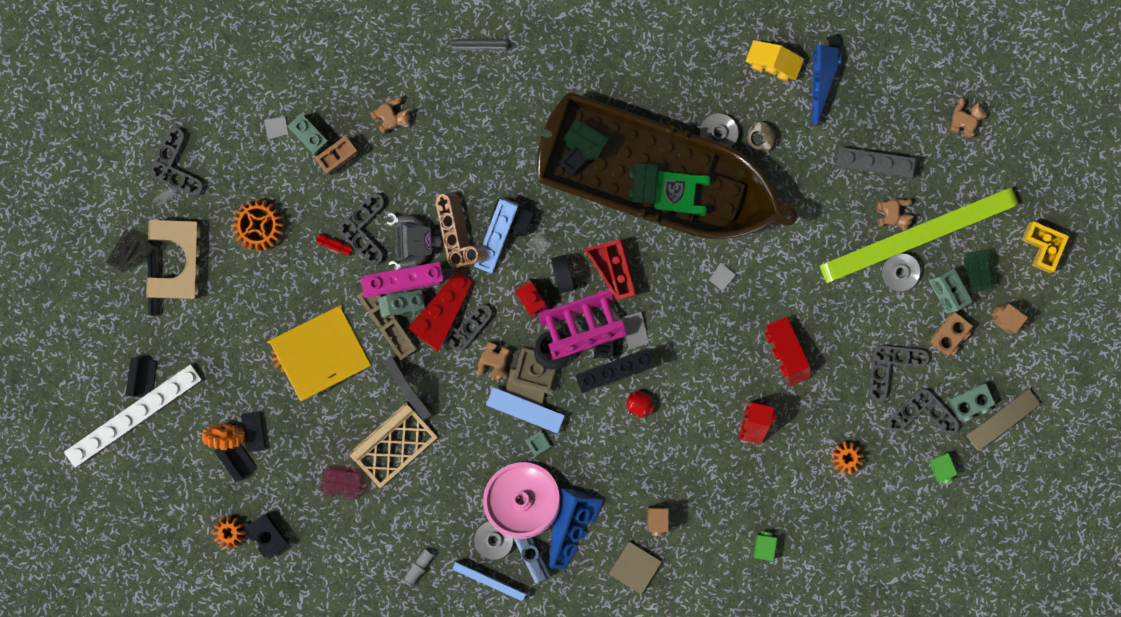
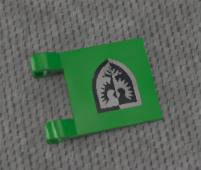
(677, 192)

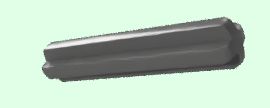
(478, 44)

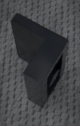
(140, 377)
(236, 462)

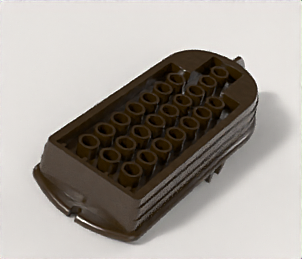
(738, 194)

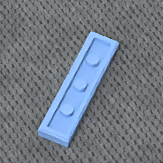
(497, 233)
(525, 410)
(490, 581)

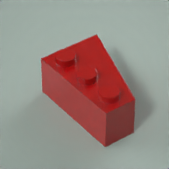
(614, 267)
(788, 351)
(756, 422)

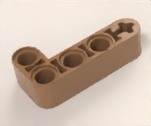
(450, 208)

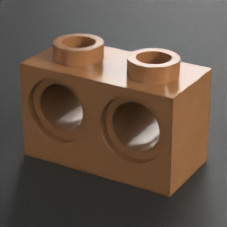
(336, 155)
(1008, 318)
(946, 330)
(657, 520)

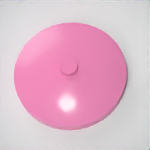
(521, 500)

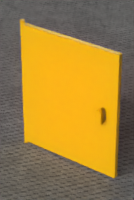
(318, 351)

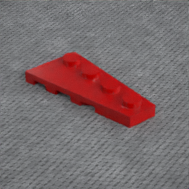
(440, 313)

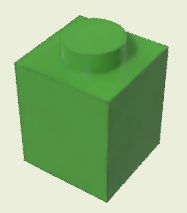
(943, 468)
(765, 546)

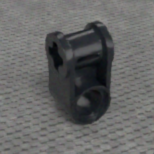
(608, 346)

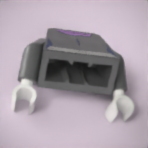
(412, 241)

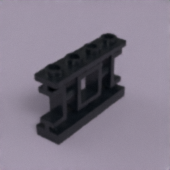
(615, 370)

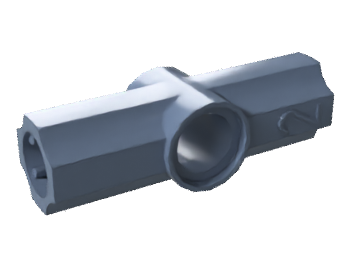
(535, 566)

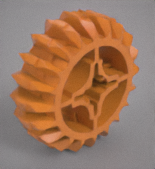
(250, 230)

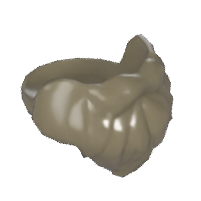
(767, 132)

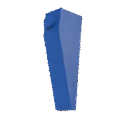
(824, 68)
(570, 524)

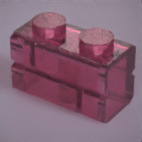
(340, 482)

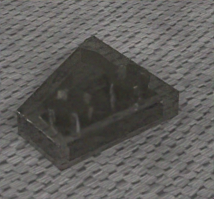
(129, 251)

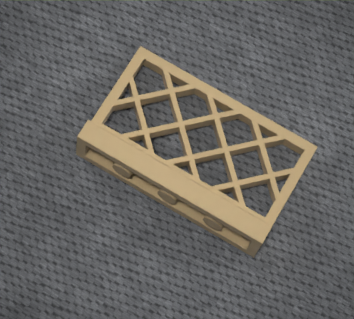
(381, 433)

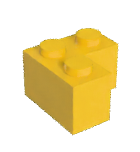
(774, 60)
(1050, 245)

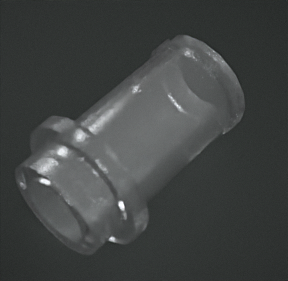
(166, 195)

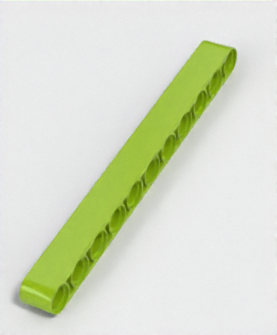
(919, 235)

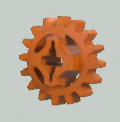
(223, 436)

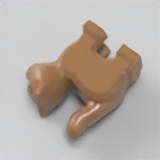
(388, 115)
(965, 120)
(892, 215)
(497, 360)

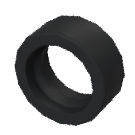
(562, 273)
(542, 360)

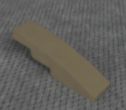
(389, 327)
(1003, 419)

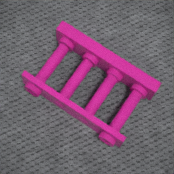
(401, 280)
(587, 339)

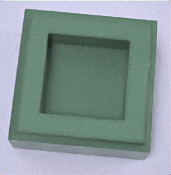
(538, 443)

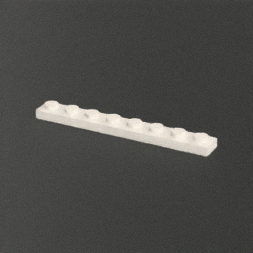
(132, 415)

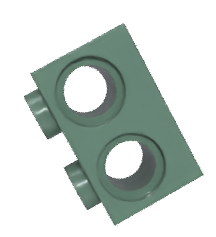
(308, 134)
(950, 291)
(401, 303)
(970, 399)

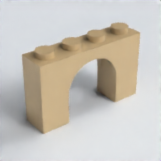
(185, 235)

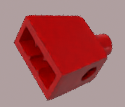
(530, 298)

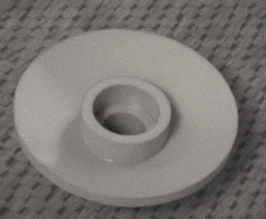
(721, 123)
(909, 275)
(486, 547)

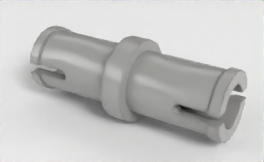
(417, 568)

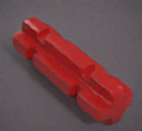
(334, 244)

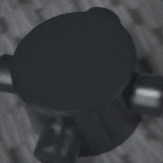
(834, 41)

